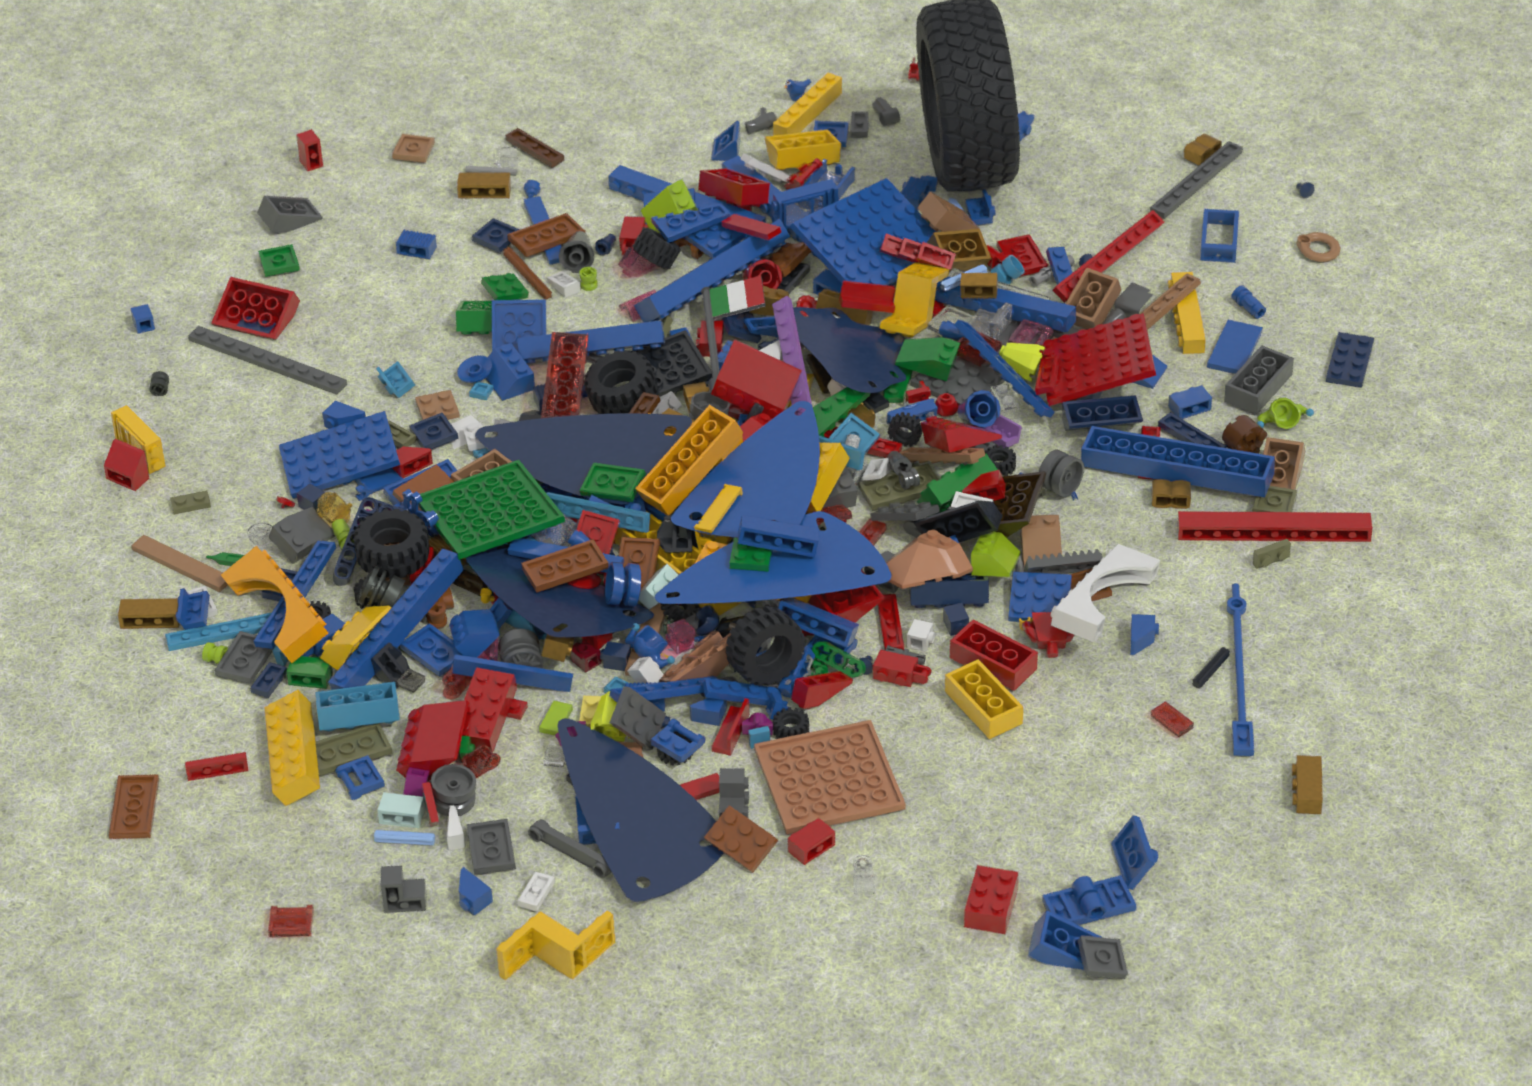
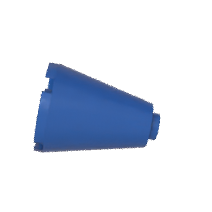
(980, 409)

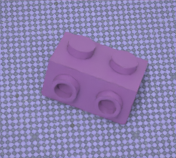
(1008, 429)

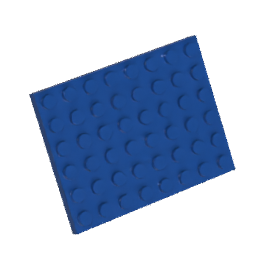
(852, 231)

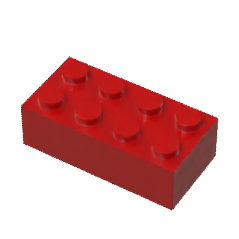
(734, 187)
(1001, 655)
(489, 703)

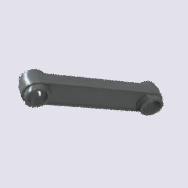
(543, 832)

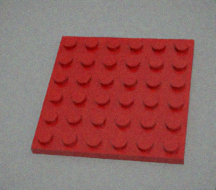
(1100, 358)

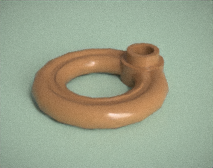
(1304, 242)

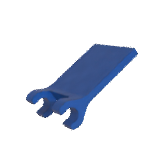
(375, 482)

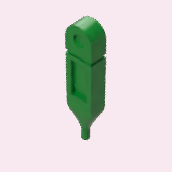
(226, 559)

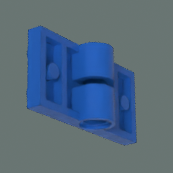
(1091, 900)

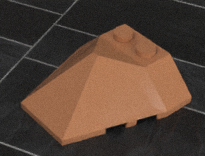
(926, 559)
(705, 661)

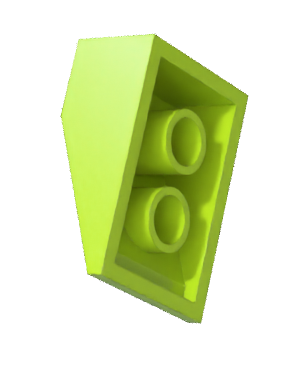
(672, 199)

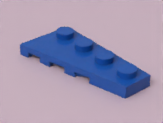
(680, 225)

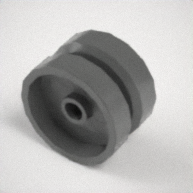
(1062, 472)
(453, 786)

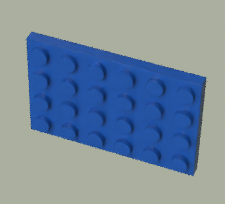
(339, 454)

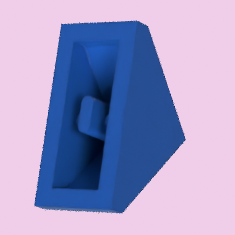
(708, 711)

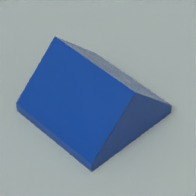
(727, 143)

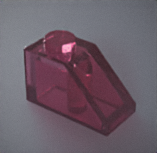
(635, 264)

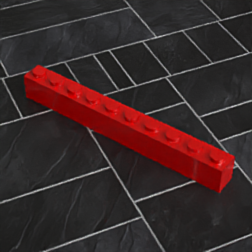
(1274, 526)

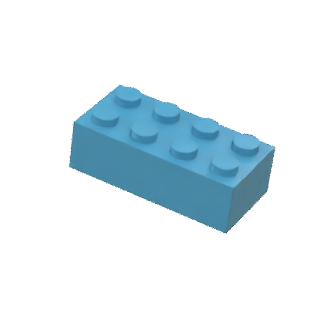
(357, 706)

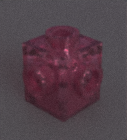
(680, 636)

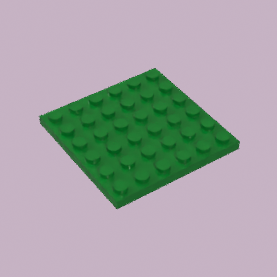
(490, 509)

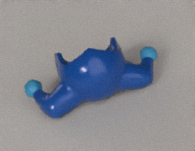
(648, 644)

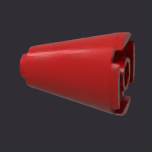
(768, 270)

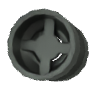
(159, 383)

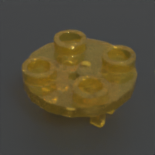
(333, 507)

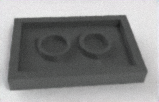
(905, 512)
(242, 659)
(637, 717)
(491, 846)

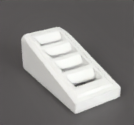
(564, 284)
(877, 469)
(455, 834)

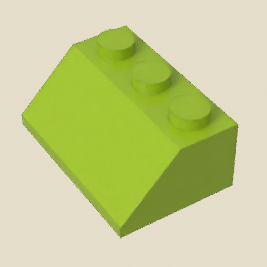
(994, 556)

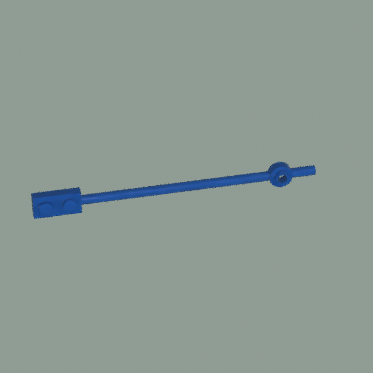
(1241, 730)

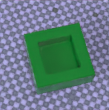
(466, 746)

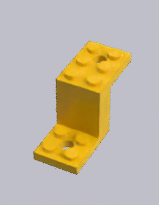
(914, 299)
(555, 945)

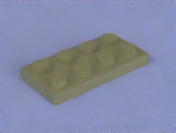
(888, 488)
(351, 746)

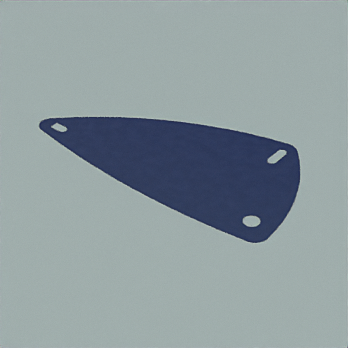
(565, 447)
(579, 608)
(654, 814)

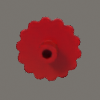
(806, 301)

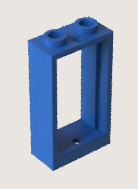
(1226, 252)

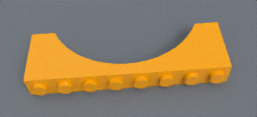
(301, 625)

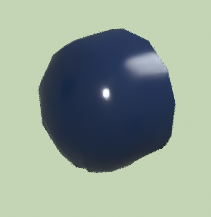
(707, 620)

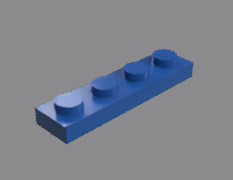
(737, 691)

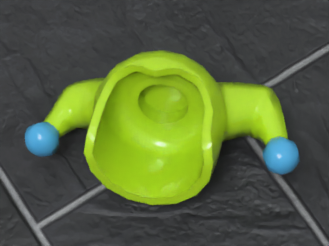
(1283, 413)

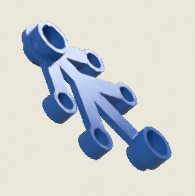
(428, 517)

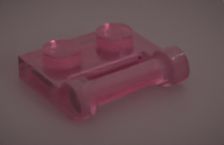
(1027, 331)

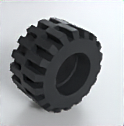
(656, 249)

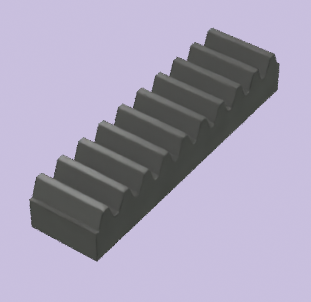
(1064, 564)

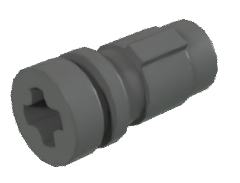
(898, 462)

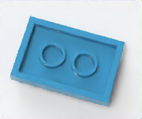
(855, 426)

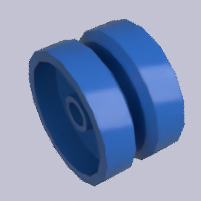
(623, 584)

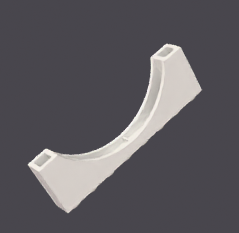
(1121, 565)

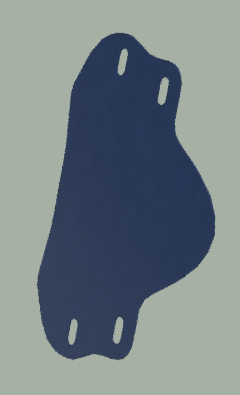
(850, 350)

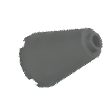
(576, 253)

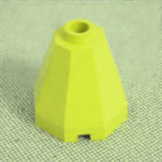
(1022, 358)
(602, 719)

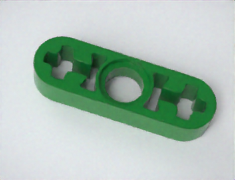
(846, 656)

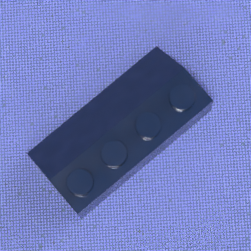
(1101, 412)
(964, 590)

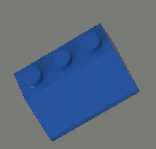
(509, 373)
(474, 631)

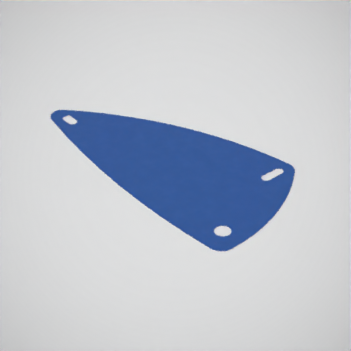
(772, 467)
(834, 568)

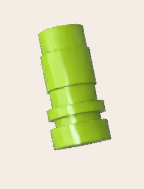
(341, 531)

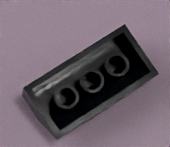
(964, 521)

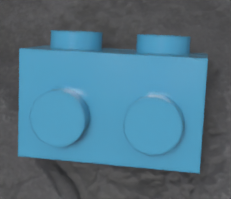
(396, 379)

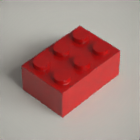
(991, 899)

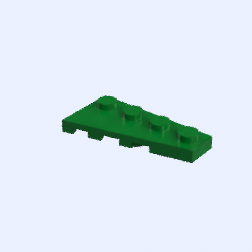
(837, 408)

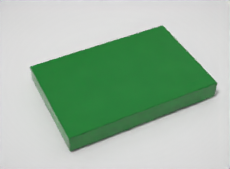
(612, 482)

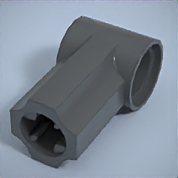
(886, 113)

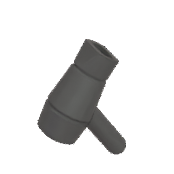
(762, 122)

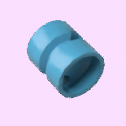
(1008, 270)

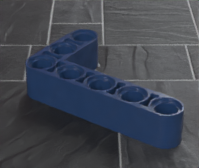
(349, 548)

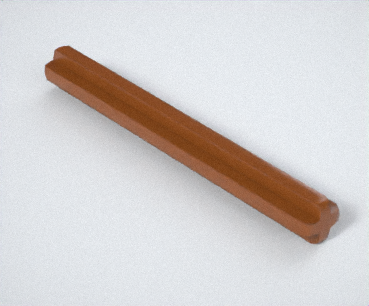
(528, 274)

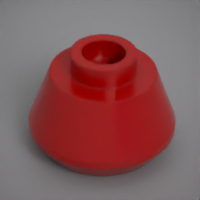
(946, 405)

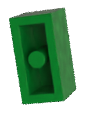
(309, 672)

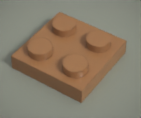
(413, 148)
(437, 403)

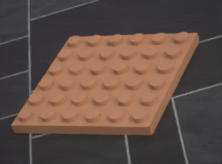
(829, 776)

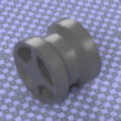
(909, 478)

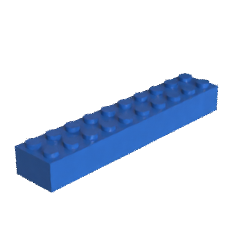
(708, 275)
(1178, 460)

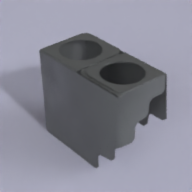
(1132, 299)

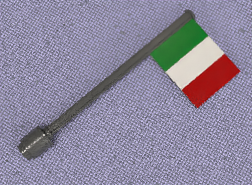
(727, 301)

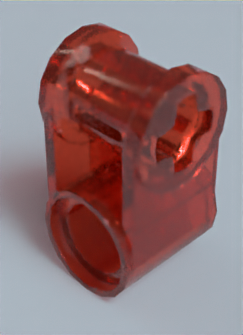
(454, 684)
(481, 761)

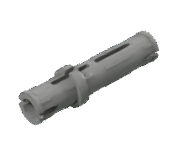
(1046, 274)

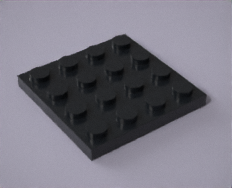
(676, 363)

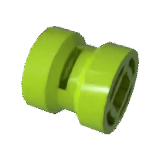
(588, 278)
(213, 653)

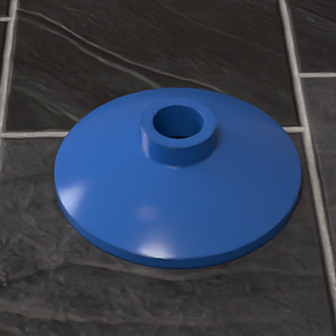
(474, 369)

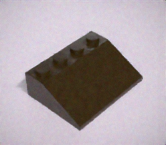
(1019, 501)

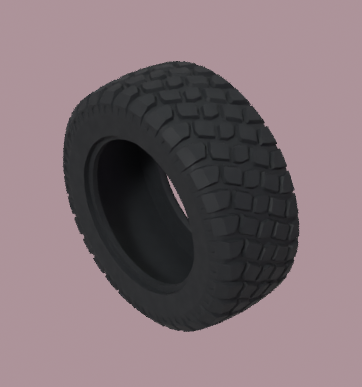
(968, 94)

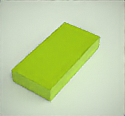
(556, 712)

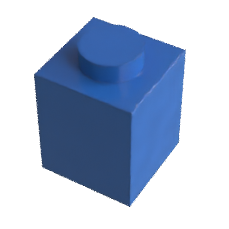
(142, 318)

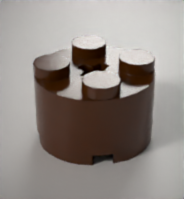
(1244, 435)

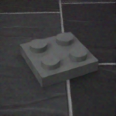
(1102, 957)

